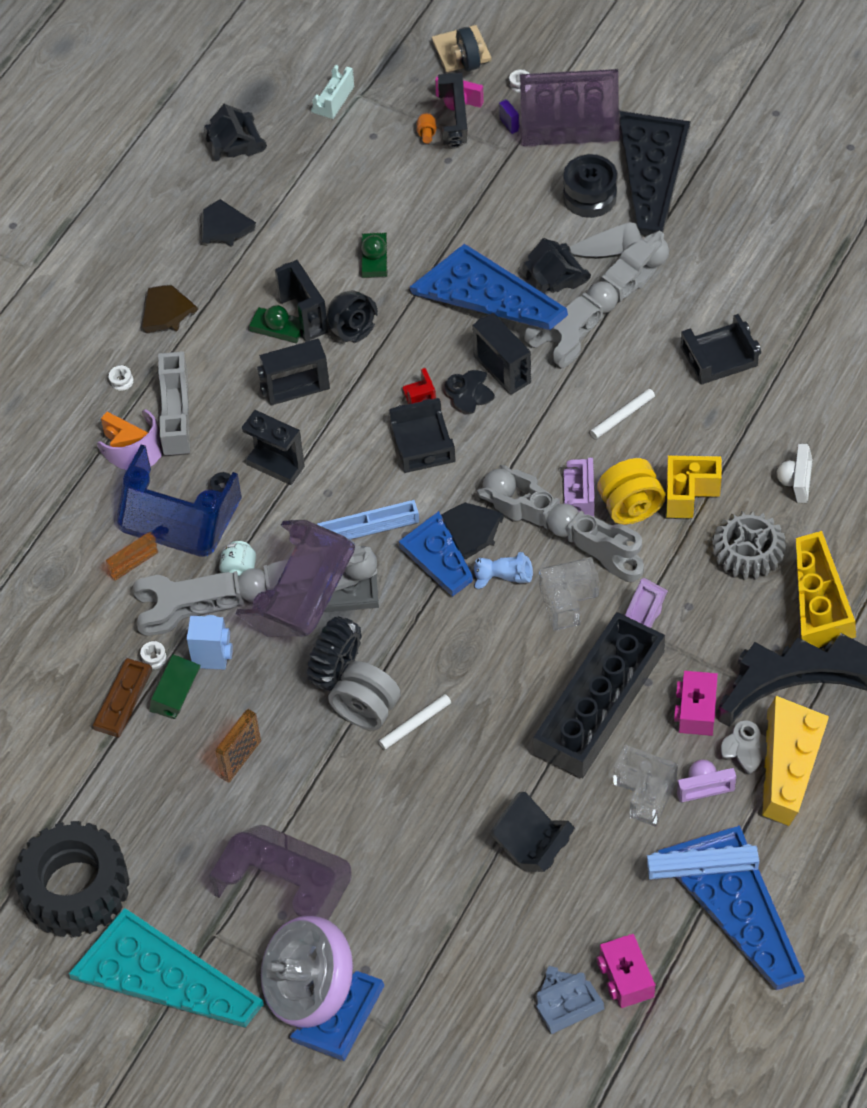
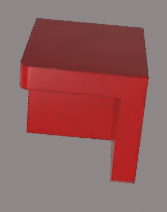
(420, 390)

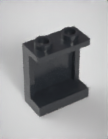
(452, 86)
(295, 284)
(721, 351)
(421, 435)
(276, 447)

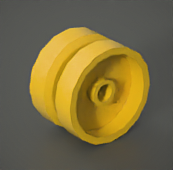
(631, 491)

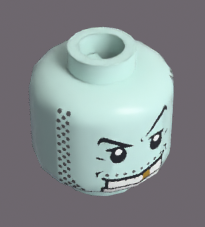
(237, 557)

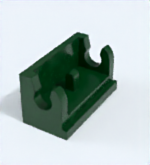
(174, 687)

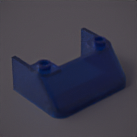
(173, 521)

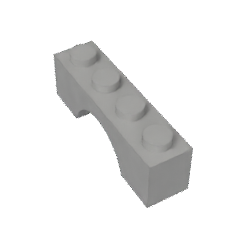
(175, 403)

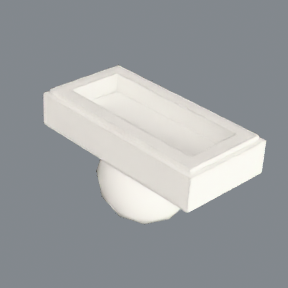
(798, 473)

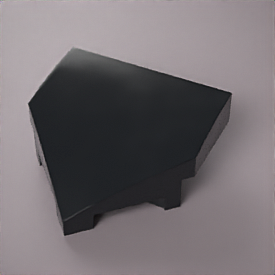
(224, 223)
(472, 527)

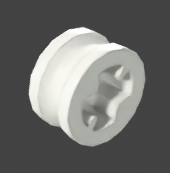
(515, 76)
(121, 384)
(150, 647)

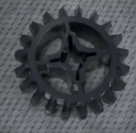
(333, 652)

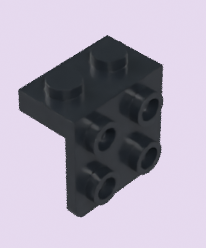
(530, 834)

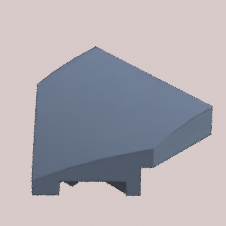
(566, 999)

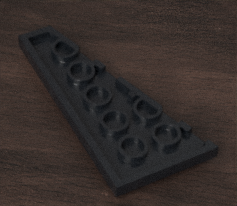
(653, 160)

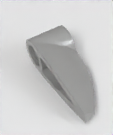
(608, 242)

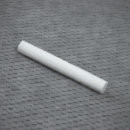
(622, 413)
(414, 722)

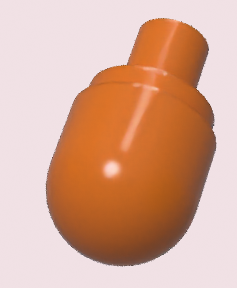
(426, 127)

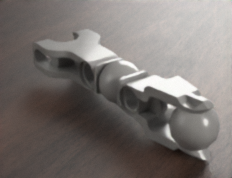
(625, 276)
(590, 534)

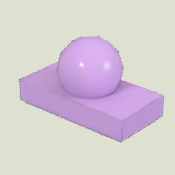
(646, 602)
(705, 781)

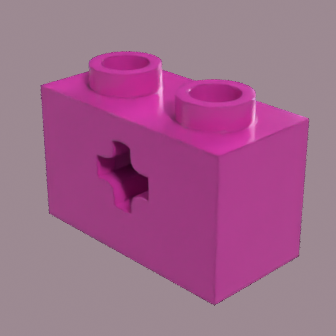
(697, 704)
(626, 955)

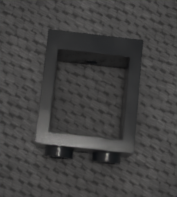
(501, 353)
(297, 384)

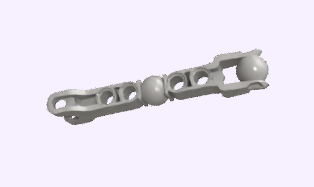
(224, 591)

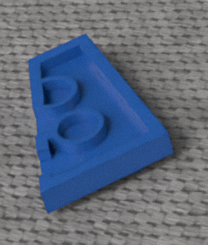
(437, 555)
(341, 1031)

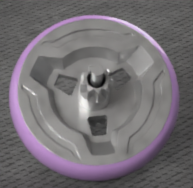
(291, 970)

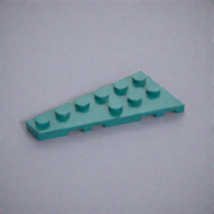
(153, 967)

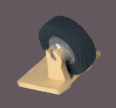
(461, 49)

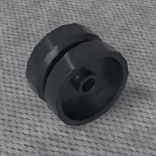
(590, 185)

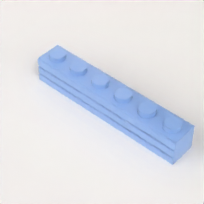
(374, 520)
(702, 862)

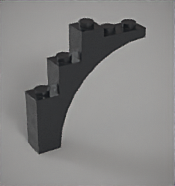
(802, 663)

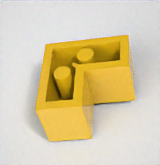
(690, 478)

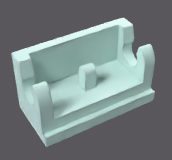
(334, 93)

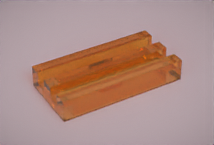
(131, 556)

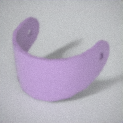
(123, 456)

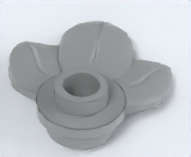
(747, 749)

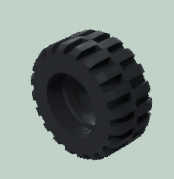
(62, 847)

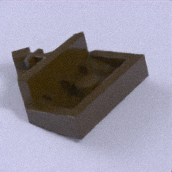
(165, 308)

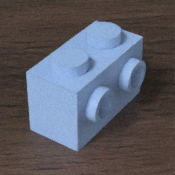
(209, 642)

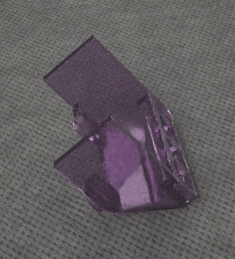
(305, 583)

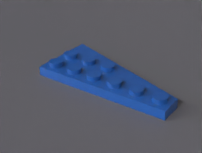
(484, 286)
(744, 911)

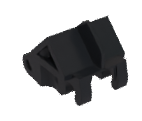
(227, 133)
(554, 267)

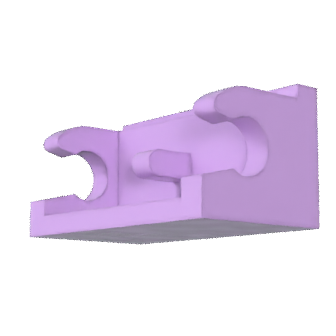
(580, 485)

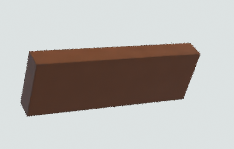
(122, 697)

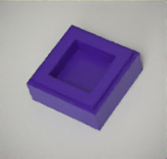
(509, 116)

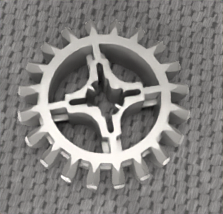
(752, 535)

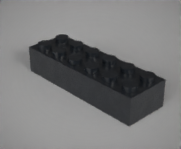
(599, 695)

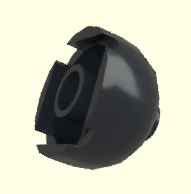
(351, 315)

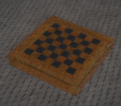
(238, 745)

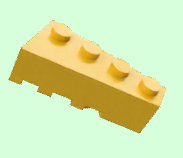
(821, 594)
(792, 748)

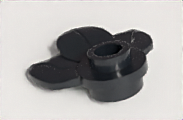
(471, 390)

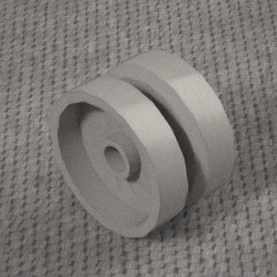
(364, 695)

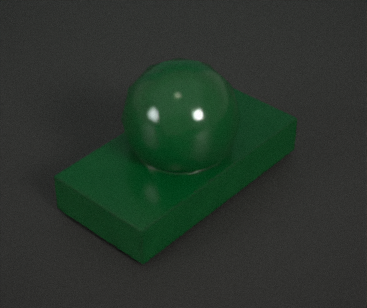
(374, 255)
(276, 323)

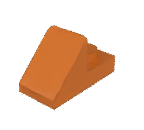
(120, 431)

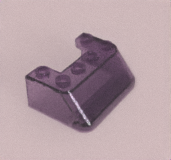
(318, 873)

